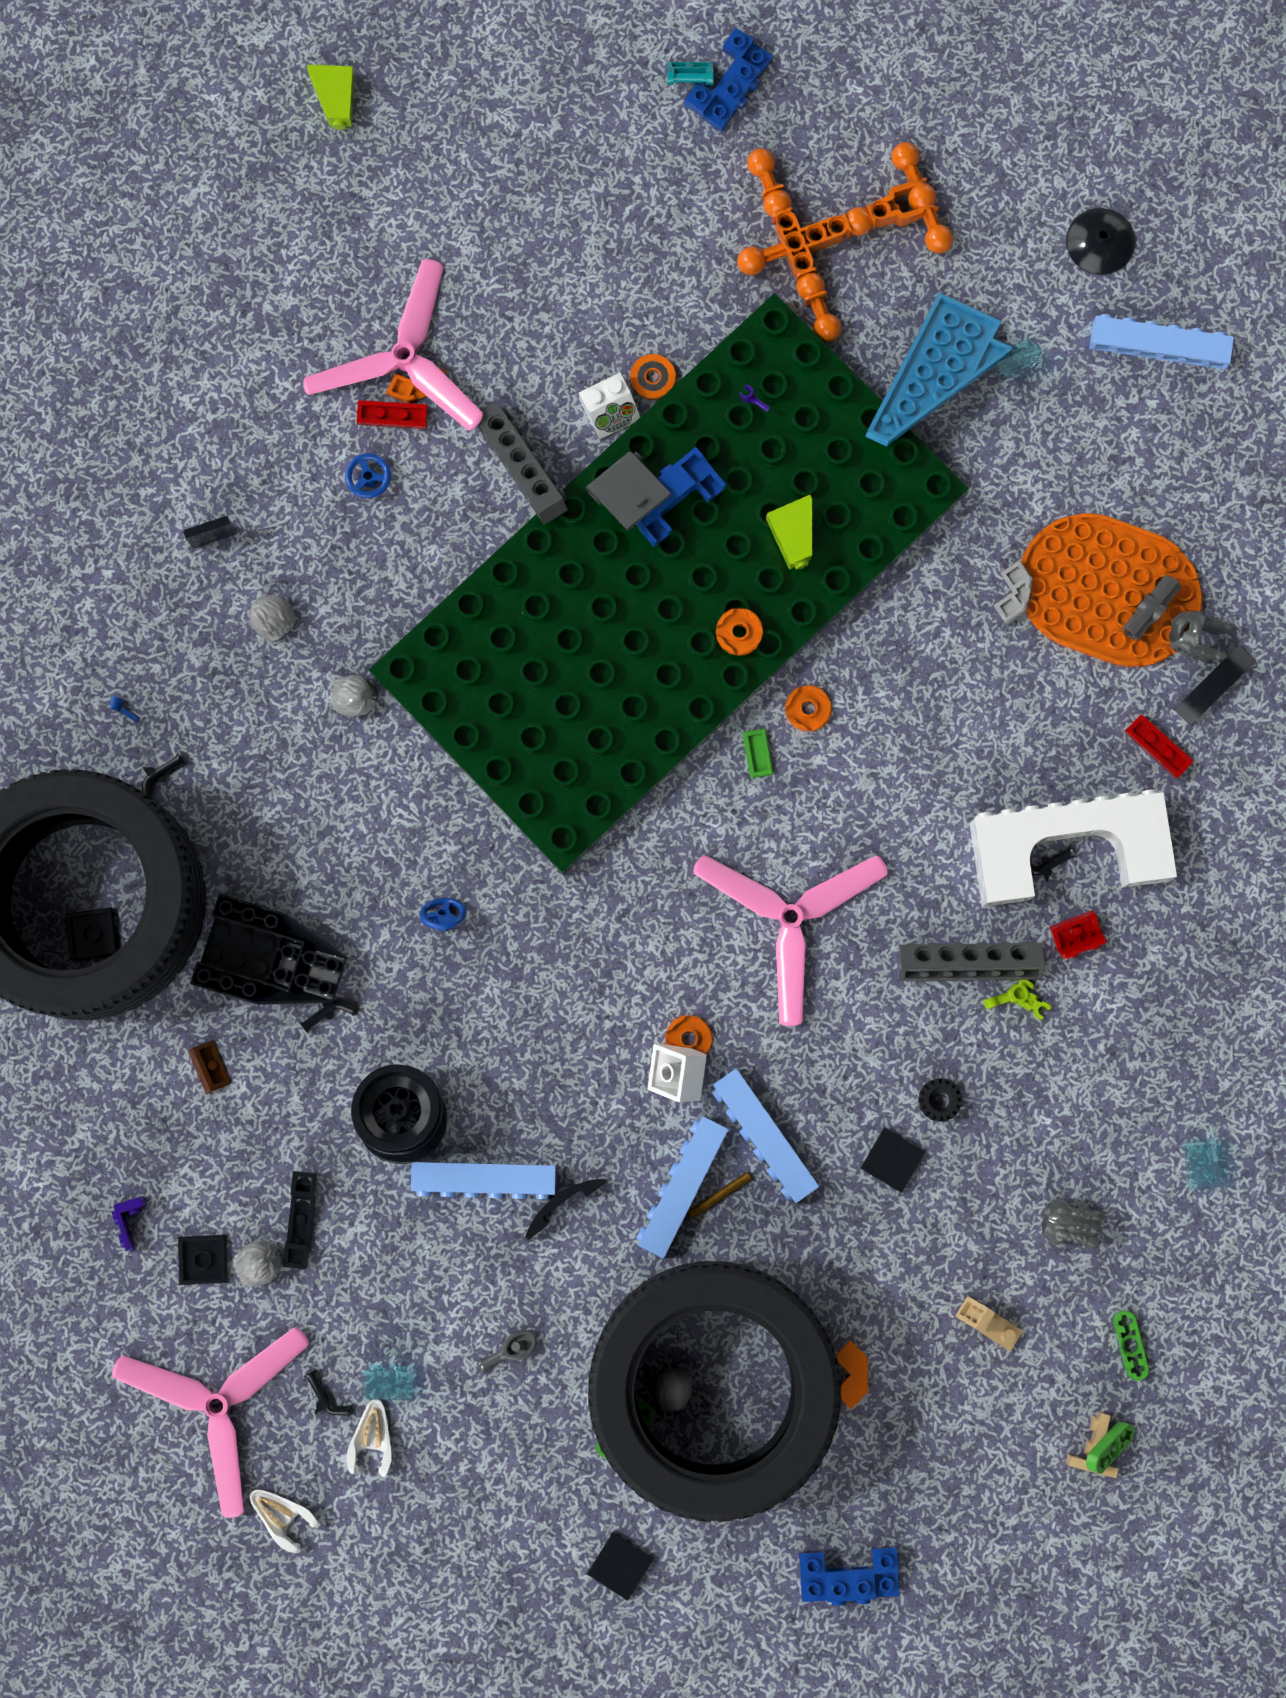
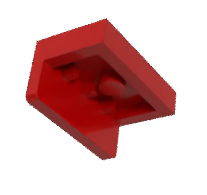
(1077, 935)

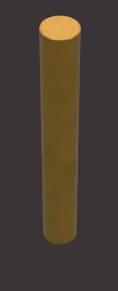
(719, 1195)

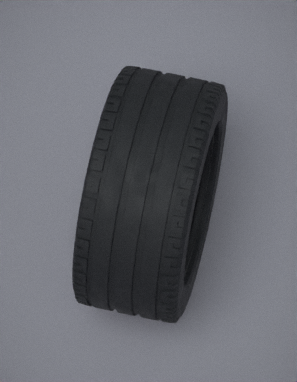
(171, 911)
(735, 1487)

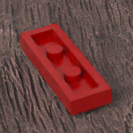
(392, 414)
(1158, 746)

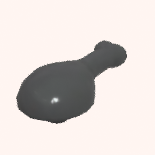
(516, 1347)

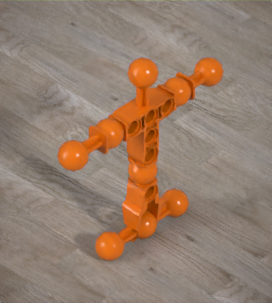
(855, 222)

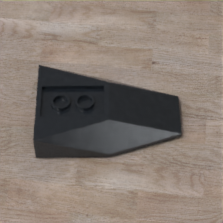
(266, 957)

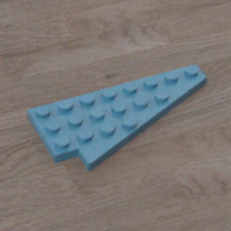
(944, 359)

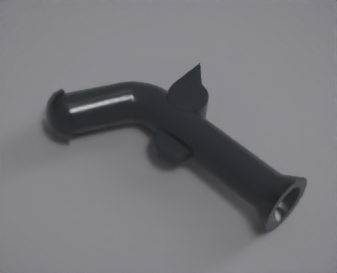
(159, 773)
(1048, 864)
(327, 1012)
(324, 1398)

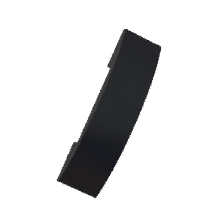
(1214, 685)
(300, 1220)
(539, 1223)

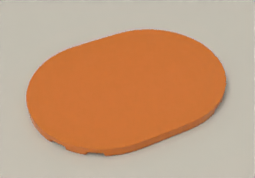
(1094, 576)

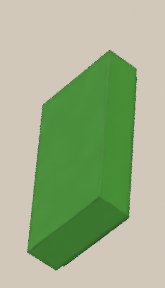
(757, 753)

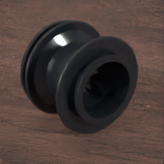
(407, 1143)

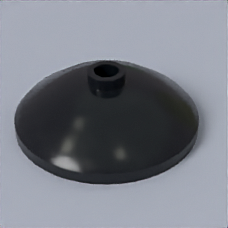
(1098, 254)

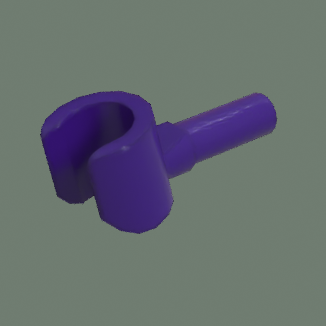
(752, 398)

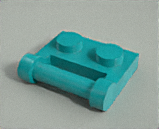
(689, 72)

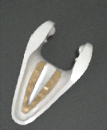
(371, 1434)
(278, 1514)

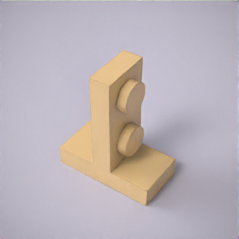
(989, 1323)
(1099, 1426)

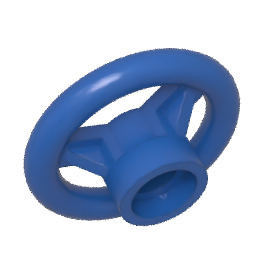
(385, 478)
(442, 918)

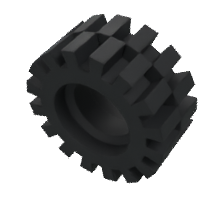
(954, 1100)

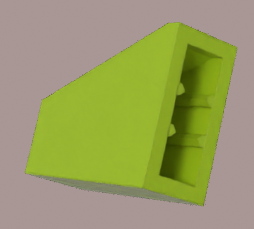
(335, 92)
(793, 531)

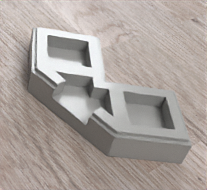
(1017, 602)

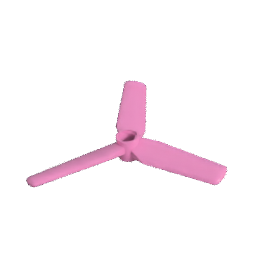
(411, 335)
(790, 942)
(193, 1395)

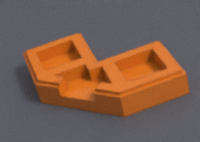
(404, 390)
(856, 1364)

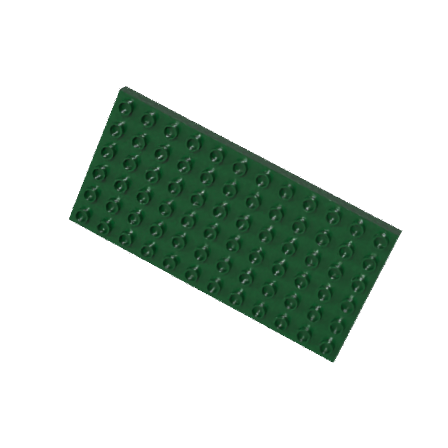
(594, 660)

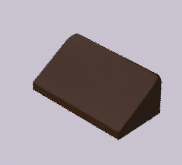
(209, 1067)

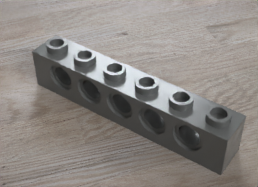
(545, 506)
(960, 969)

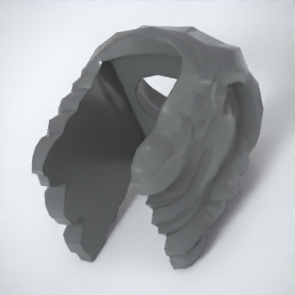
(1188, 643)
(1071, 1224)

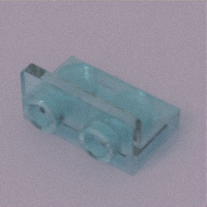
(1202, 1163)

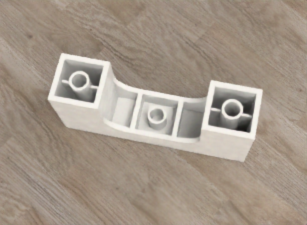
(1131, 823)

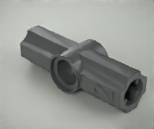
(1151, 607)

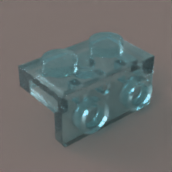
(1021, 355)
(387, 1383)

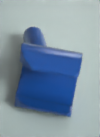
(117, 703)

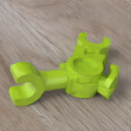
(1019, 995)

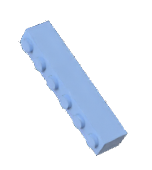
(1161, 342)
(765, 1136)
(483, 1178)
(682, 1188)

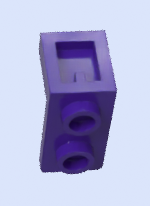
(132, 1207)

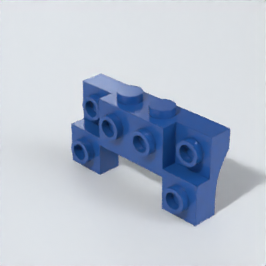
(732, 90)
(680, 480)
(849, 1583)

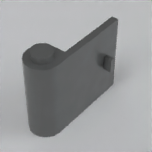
(628, 490)

